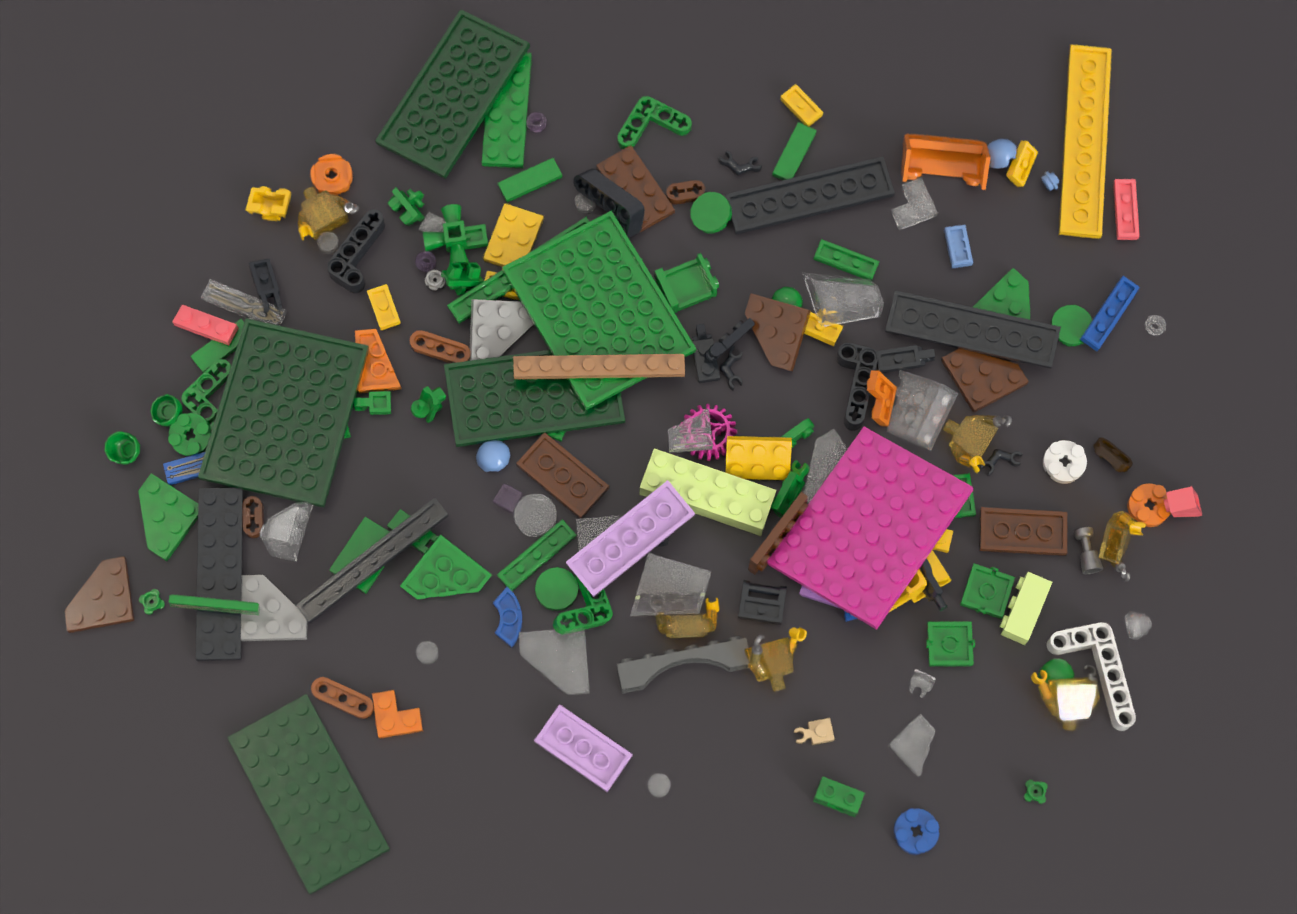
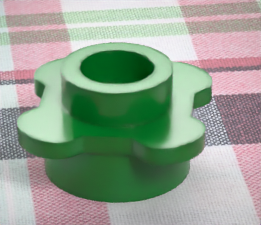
(147, 597)
(1041, 787)

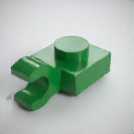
(376, 403)

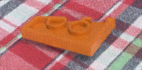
(378, 371)

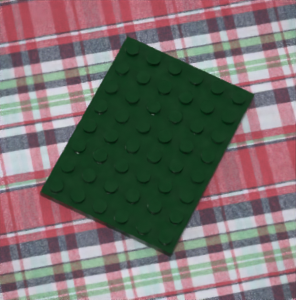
(284, 412)

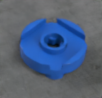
(928, 827)

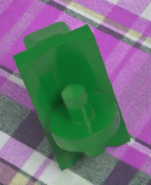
(412, 212)
(462, 279)
(428, 403)

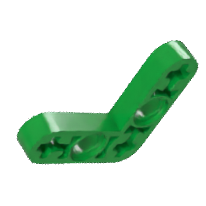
(652, 114)
(201, 395)
(593, 607)

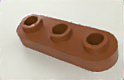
(433, 342)
(335, 691)

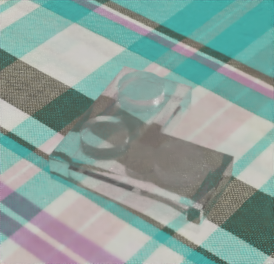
(919, 206)

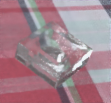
(432, 223)

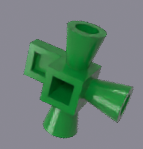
(456, 236)

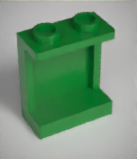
(687, 283)

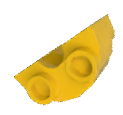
(268, 203)

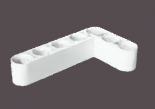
(1103, 667)

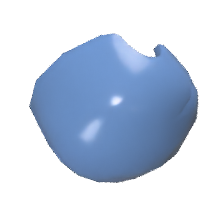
(1001, 152)
(493, 455)

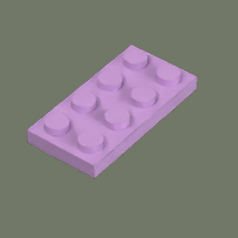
(583, 748)

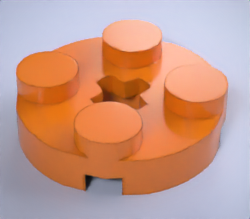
(339, 183)
(1140, 496)

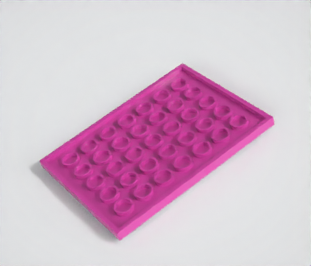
(870, 527)

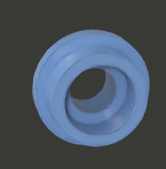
(1050, 181)

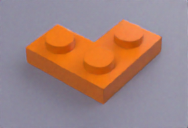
(884, 392)
(390, 720)

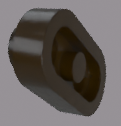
(1113, 455)

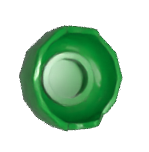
(788, 295)
(166, 410)
(122, 448)
(1057, 669)

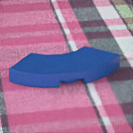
(510, 617)

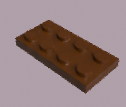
(632, 175)
(562, 475)
(1023, 531)
(774, 539)

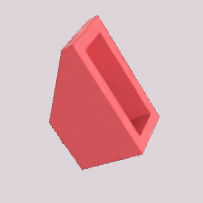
(1183, 503)

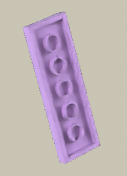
(630, 538)

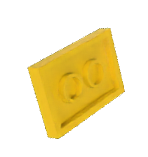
(513, 235)
(758, 457)

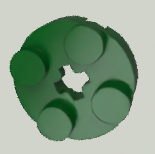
(178, 436)

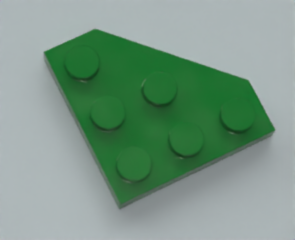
(1008, 296)
(165, 515)
(445, 572)

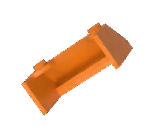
(945, 157)

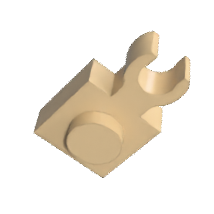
(819, 732)

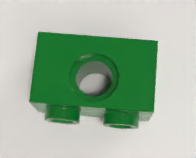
(838, 797)

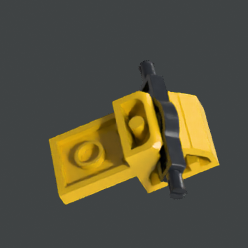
(926, 583)

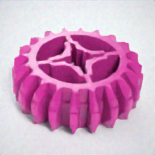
(716, 428)

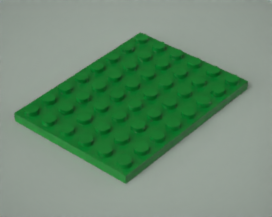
(596, 299)

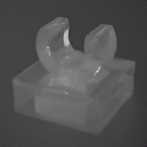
(921, 680)

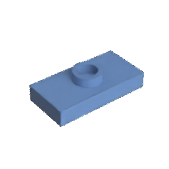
(958, 246)

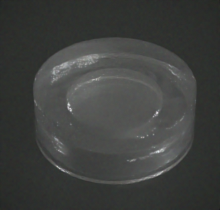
(584, 204)
(328, 242)
(427, 652)
(659, 785)

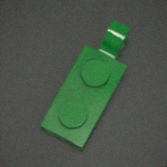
(790, 488)

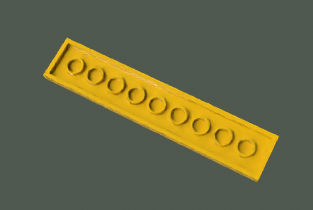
(1085, 142)

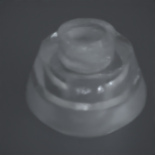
(1137, 624)

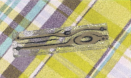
(241, 303)

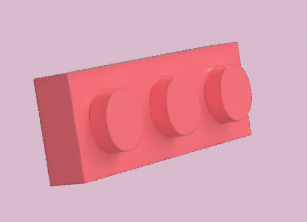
(1126, 209)
(205, 325)

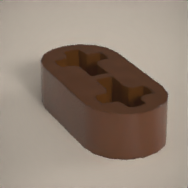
(685, 191)
(247, 516)

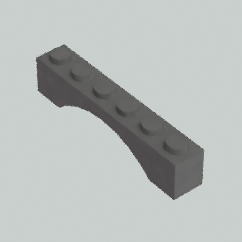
(637, 674)

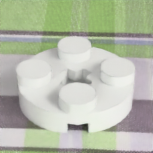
(1073, 453)

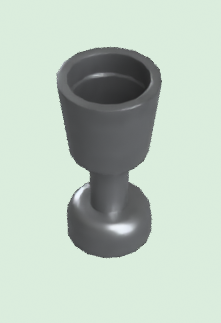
(1089, 558)

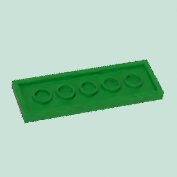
(507, 121)

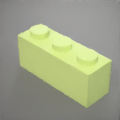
(1025, 608)

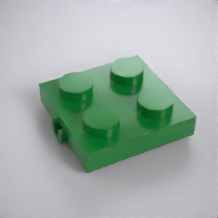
(987, 591)
(950, 643)

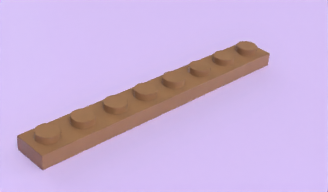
(599, 366)

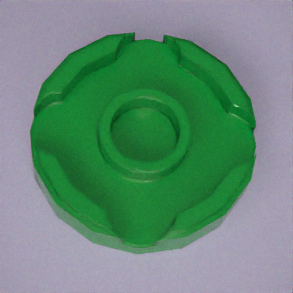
(711, 212)
(1073, 324)
(556, 589)

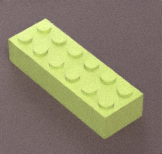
(711, 491)

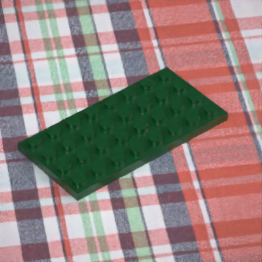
(452, 94)
(495, 406)
(308, 794)

